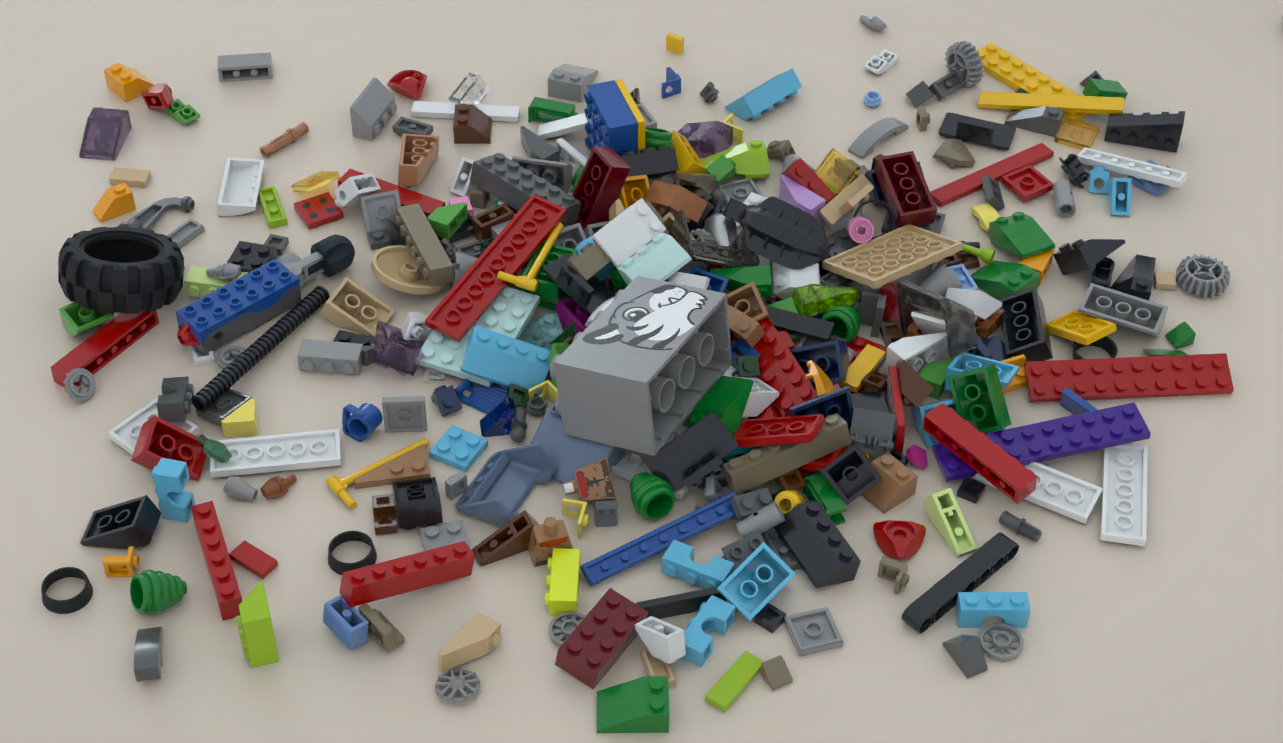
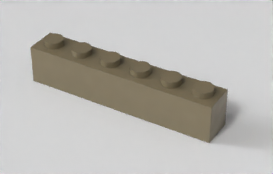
(424, 244)
(593, 257)
(775, 460)

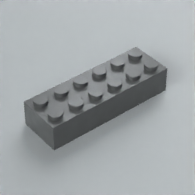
(515, 185)

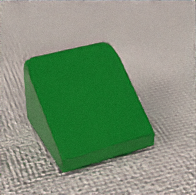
(1181, 336)

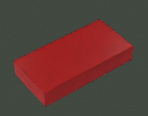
(253, 559)

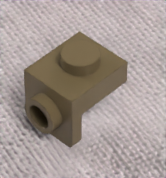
(780, 148)
(894, 571)

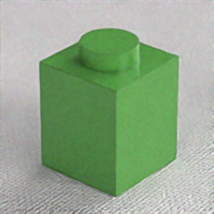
(723, 169)

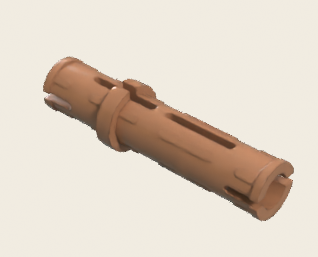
(289, 136)

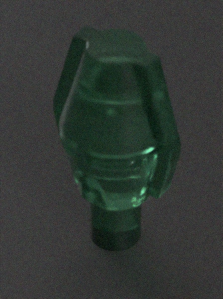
(214, 449)

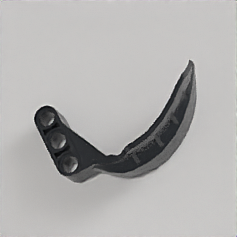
(781, 232)

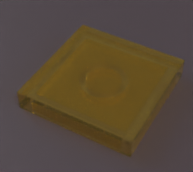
(1077, 134)
(837, 170)
(315, 181)

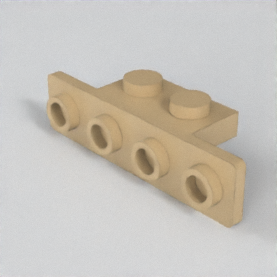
(847, 200)

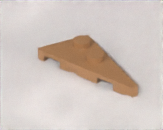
(406, 467)

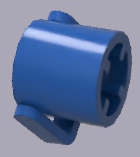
(361, 422)

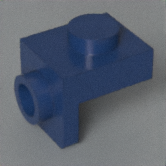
(446, 400)

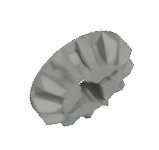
(223, 357)
(85, 378)

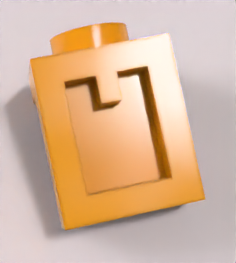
(121, 565)

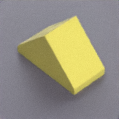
(242, 421)

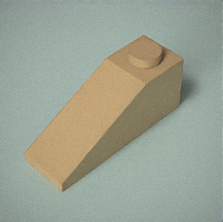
(471, 642)

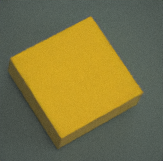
(674, 43)

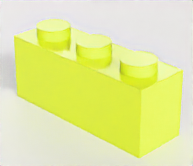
(563, 581)

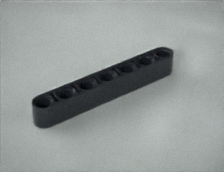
(963, 578)

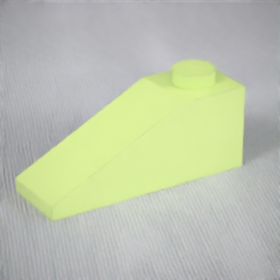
(950, 521)

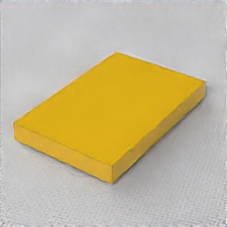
(1081, 327)

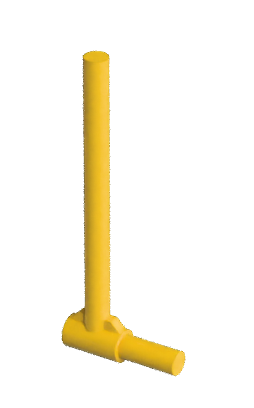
(528, 282)
(340, 486)

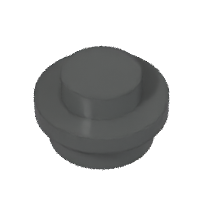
(537, 406)

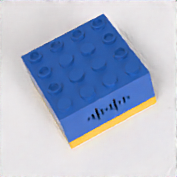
(613, 118)

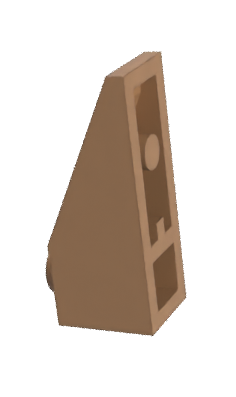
(744, 327)

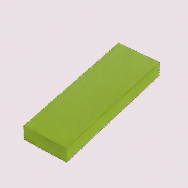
(272, 207)
(734, 681)

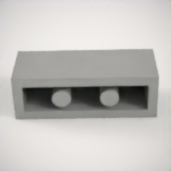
(245, 67)
(330, 357)

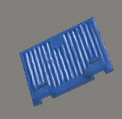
(482, 397)

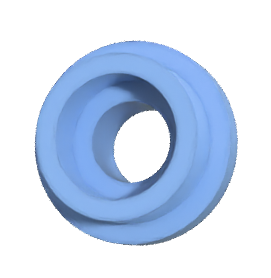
(872, 99)

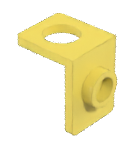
(738, 133)
(548, 391)
(584, 518)

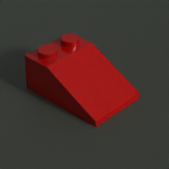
(164, 440)

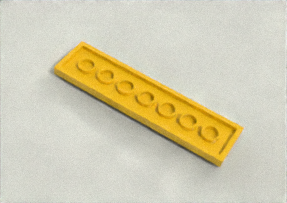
(1021, 75)

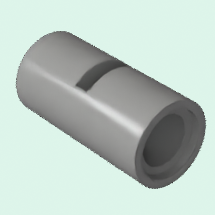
(1064, 199)
(764, 520)

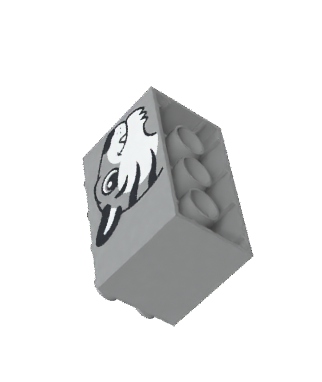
(643, 364)

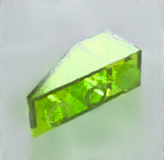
(818, 298)

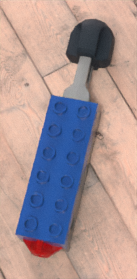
(258, 296)

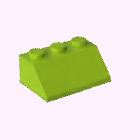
(257, 628)

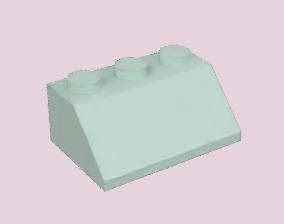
(655, 260)

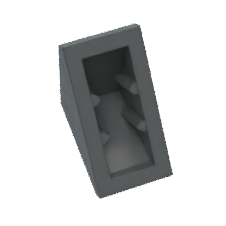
(967, 654)

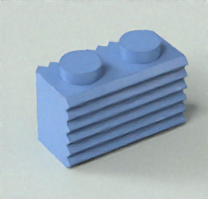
(345, 622)

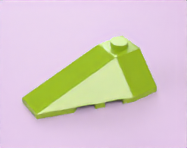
(749, 157)

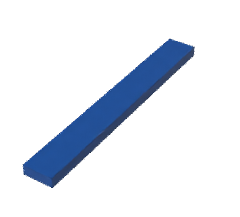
(658, 540)

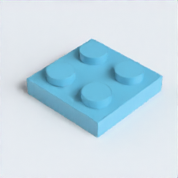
(458, 448)

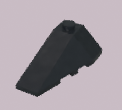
(1137, 277)

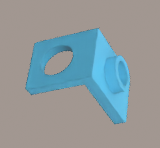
(1098, 172)

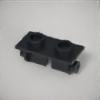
(1076, 171)

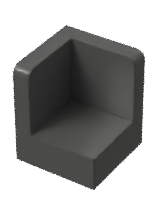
(919, 94)

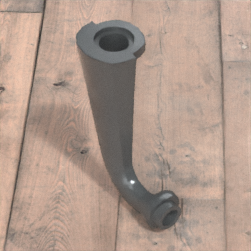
(150, 215)

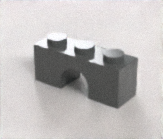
(175, 399)

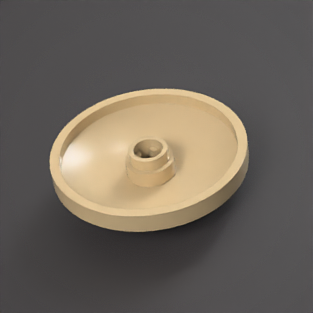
(399, 270)

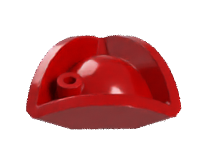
(408, 83)
(899, 538)

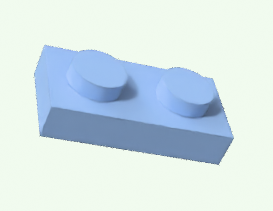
(964, 277)

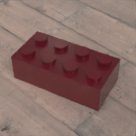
(600, 185)
(905, 189)
(600, 638)

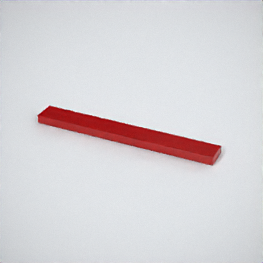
(973, 182)

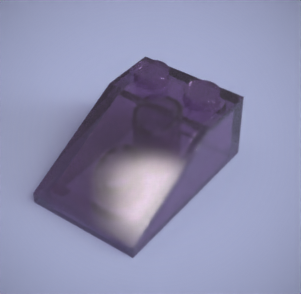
(105, 133)
(708, 137)
(395, 351)

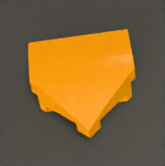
(821, 380)

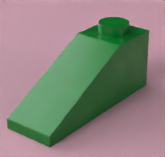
(742, 276)

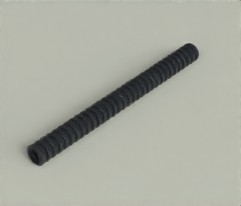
(259, 349)

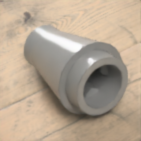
(238, 488)

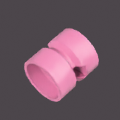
(860, 229)

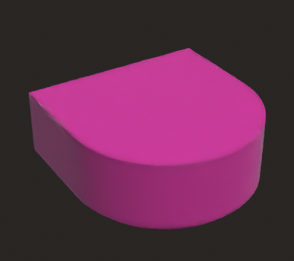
(917, 456)

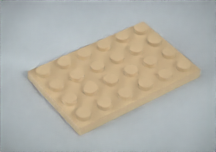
(892, 256)

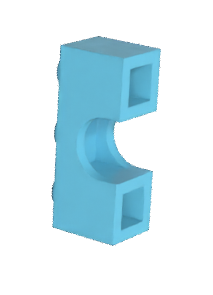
(170, 479)
(679, 563)
(976, 606)
(712, 616)

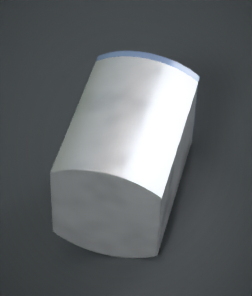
(722, 229)

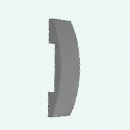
(874, 134)

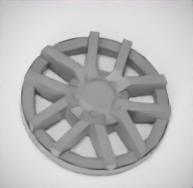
(457, 685)

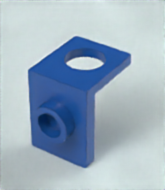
(674, 81)

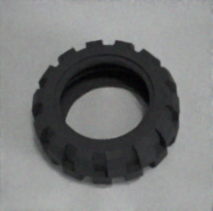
(120, 269)

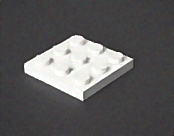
(127, 432)

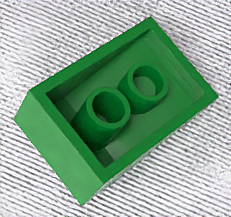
(1019, 235)
(1005, 279)
(547, 288)
(727, 399)
(634, 706)

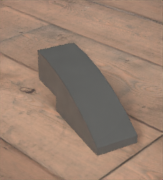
(148, 654)

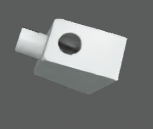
(348, 192)

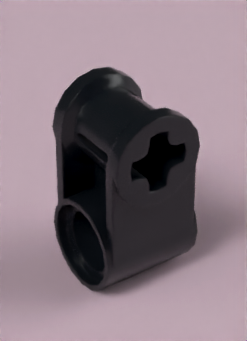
(1103, 273)

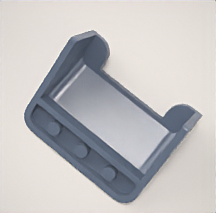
(571, 452)
(505, 483)

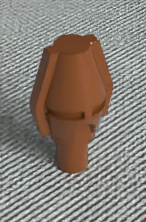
(277, 486)

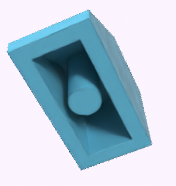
(1119, 196)

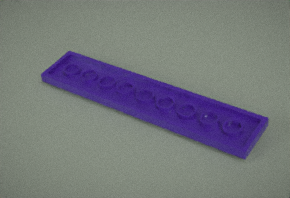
(1056, 438)

